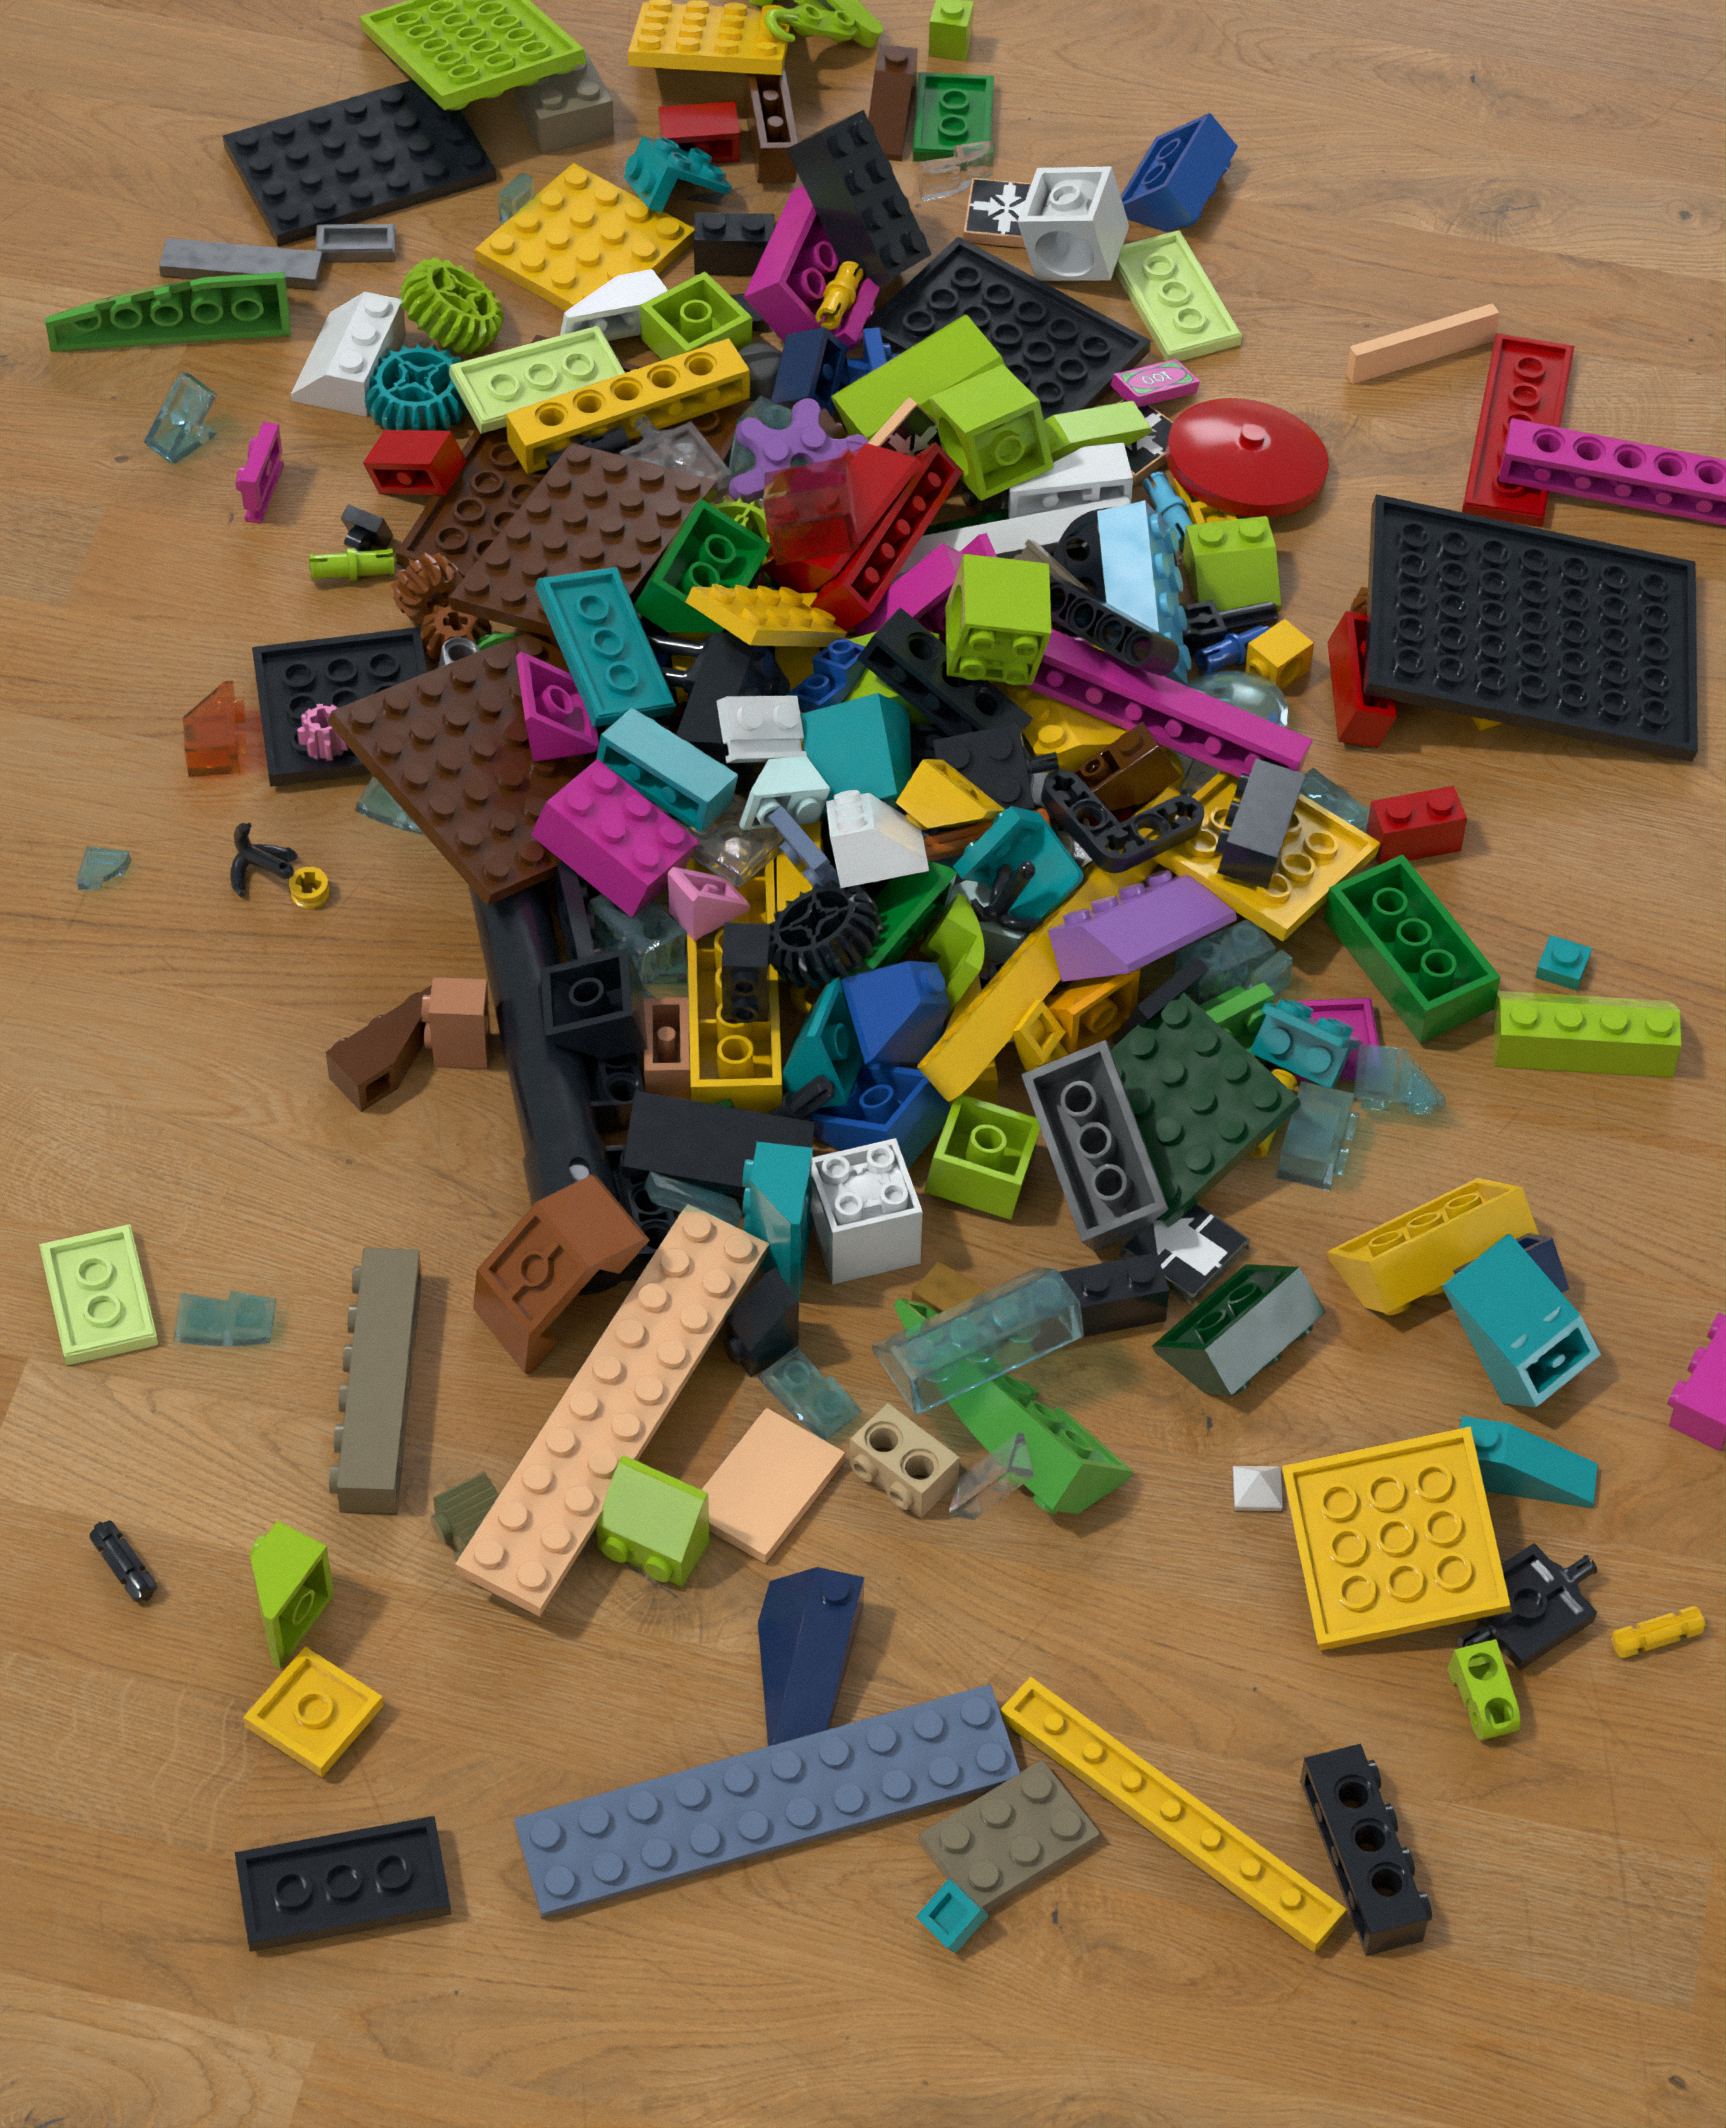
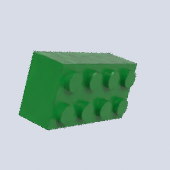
(1411, 948)

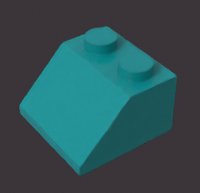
(825, 1047)

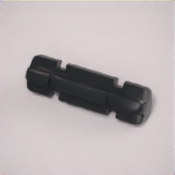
(123, 1561)

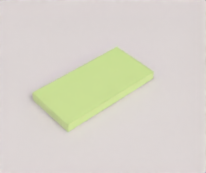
(1175, 297)
(532, 374)

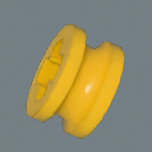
(302, 878)

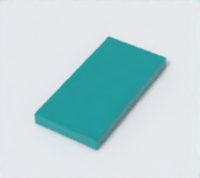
(604, 645)

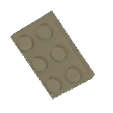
(1010, 1837)

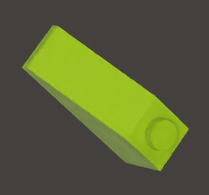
(1095, 427)

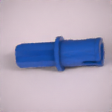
(1227, 652)

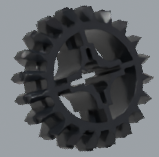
(824, 934)

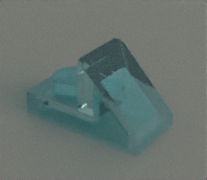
(180, 422)

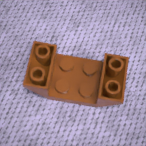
(549, 1263)

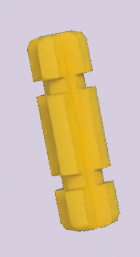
(1658, 1631)

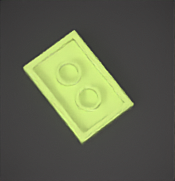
(98, 1294)

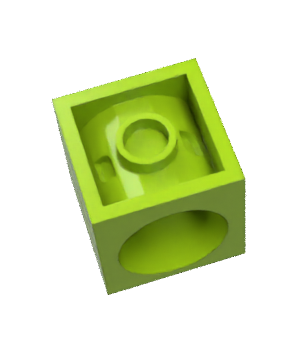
(992, 431)
(998, 619)

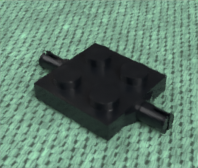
(997, 763)
(1543, 1607)

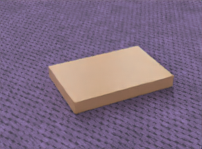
(769, 1484)

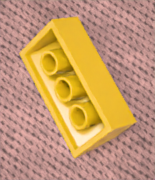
(1425, 1245)

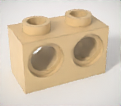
(911, 1454)

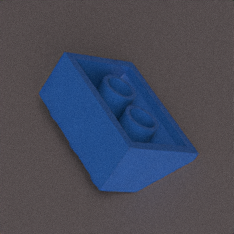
(1179, 175)

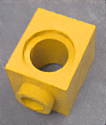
(1280, 654)

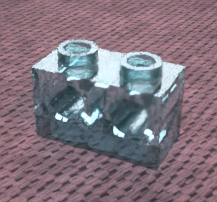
(651, 935)

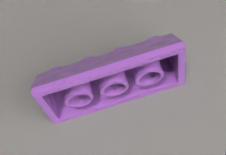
(1136, 926)

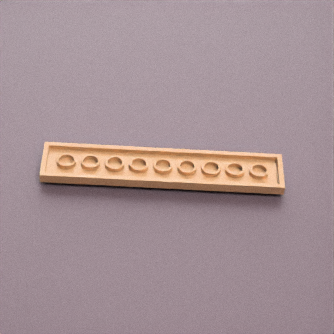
(611, 1409)

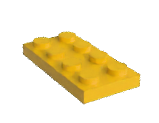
(766, 615)

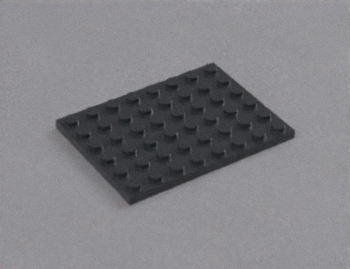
(1532, 628)

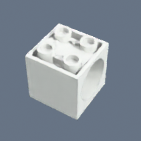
(1073, 223)
(865, 1211)

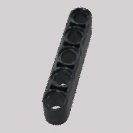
(1111, 628)

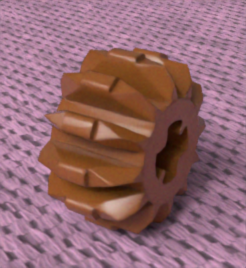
(425, 585)
(447, 624)

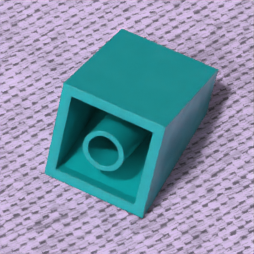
(860, 747)

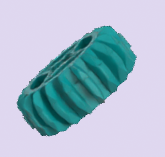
(415, 390)

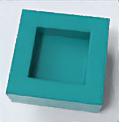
(1563, 962)
(952, 1915)

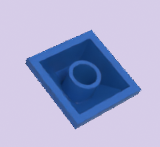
(897, 1011)

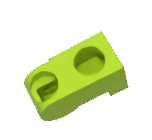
(1485, 1689)

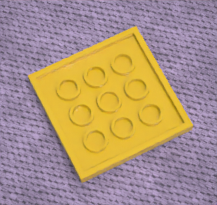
(706, 38)
(580, 238)
(1313, 857)
(1395, 1539)

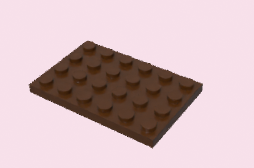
(581, 517)

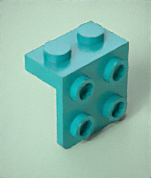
(661, 162)
(1016, 838)

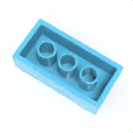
(1143, 573)

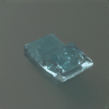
(218, 1322)
(809, 1396)

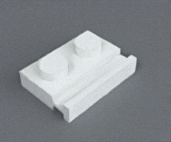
(760, 727)

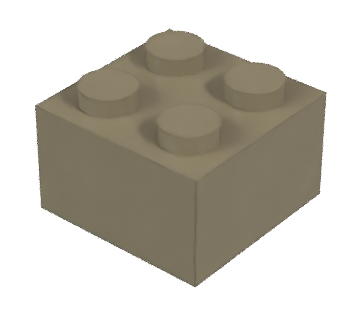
(567, 108)

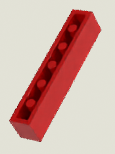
(883, 552)

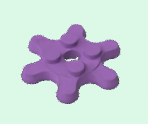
(778, 448)

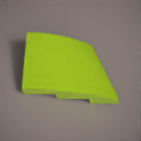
(956, 946)

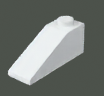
(615, 305)
(1077, 479)

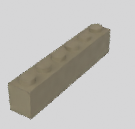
(378, 1383)

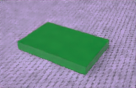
(951, 113)

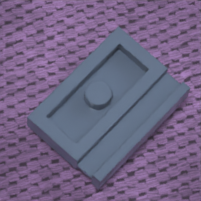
(801, 848)

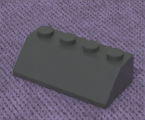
(1096, 1146)

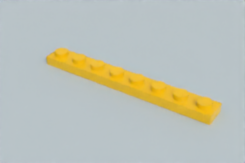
(1173, 1814)

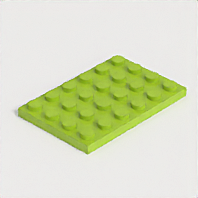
(472, 46)

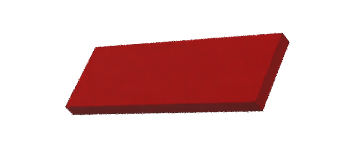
(1523, 383)

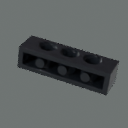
(916, 668)
(1379, 1920)

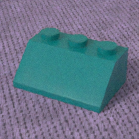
(780, 1207)

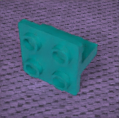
(1303, 1043)

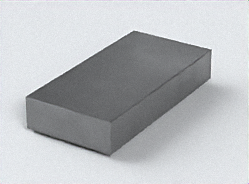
(357, 242)

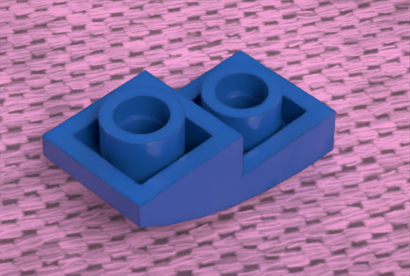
(833, 676)

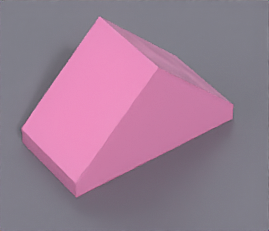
(702, 901)

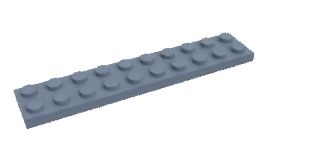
(765, 1800)

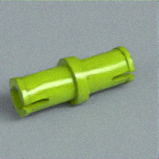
(351, 564)

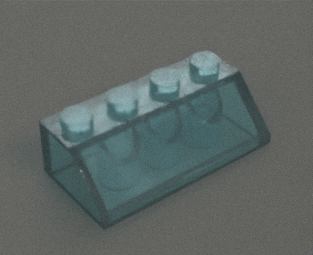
(981, 1338)

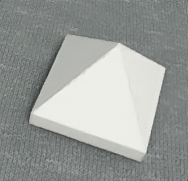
(1257, 1488)

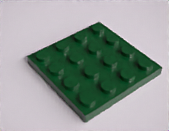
(1196, 1100)

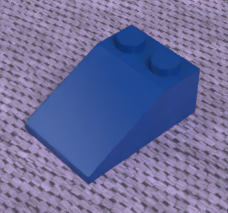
(885, 1106)

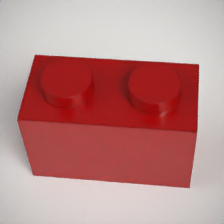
(704, 127)
(414, 462)
(1417, 824)

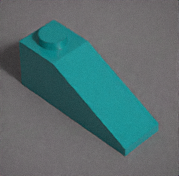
(1530, 1466)

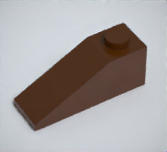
(893, 97)

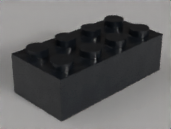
(859, 199)

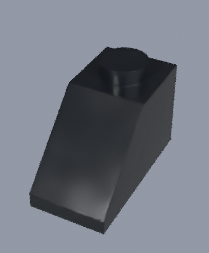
(763, 1325)

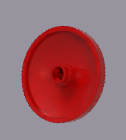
(1247, 457)

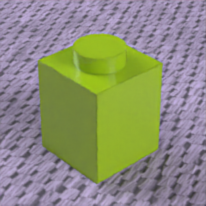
(951, 29)

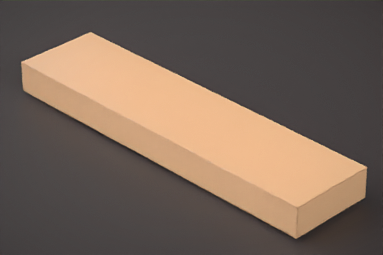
(1422, 343)

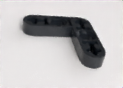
(1110, 831)

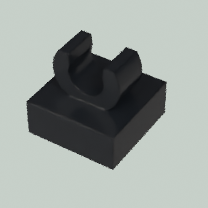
(365, 529)

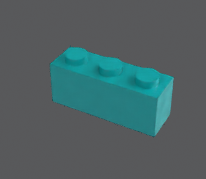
(667, 769)

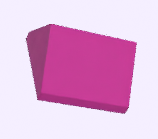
(553, 711)

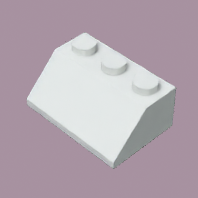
(348, 351)
(872, 840)

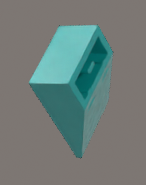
(1519, 1324)

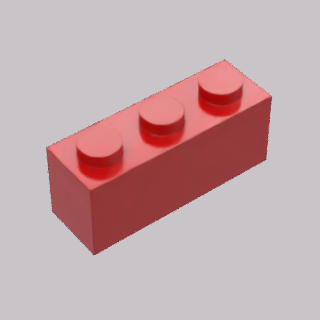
(1358, 716)

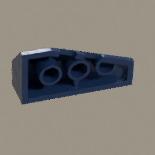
(806, 1648)

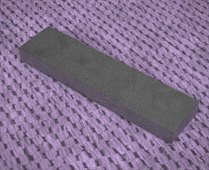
(214, 259)

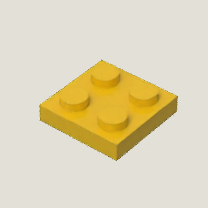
(313, 1711)

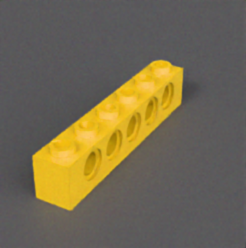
(661, 391)

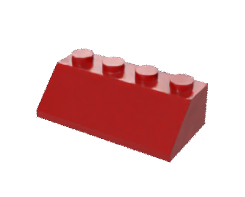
(876, 481)

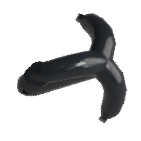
(264, 856)
(1003, 895)

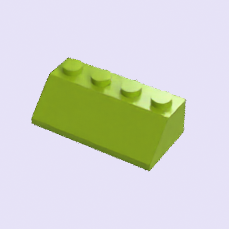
(921, 371)
(1586, 1034)

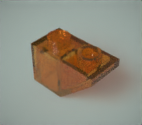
(212, 733)

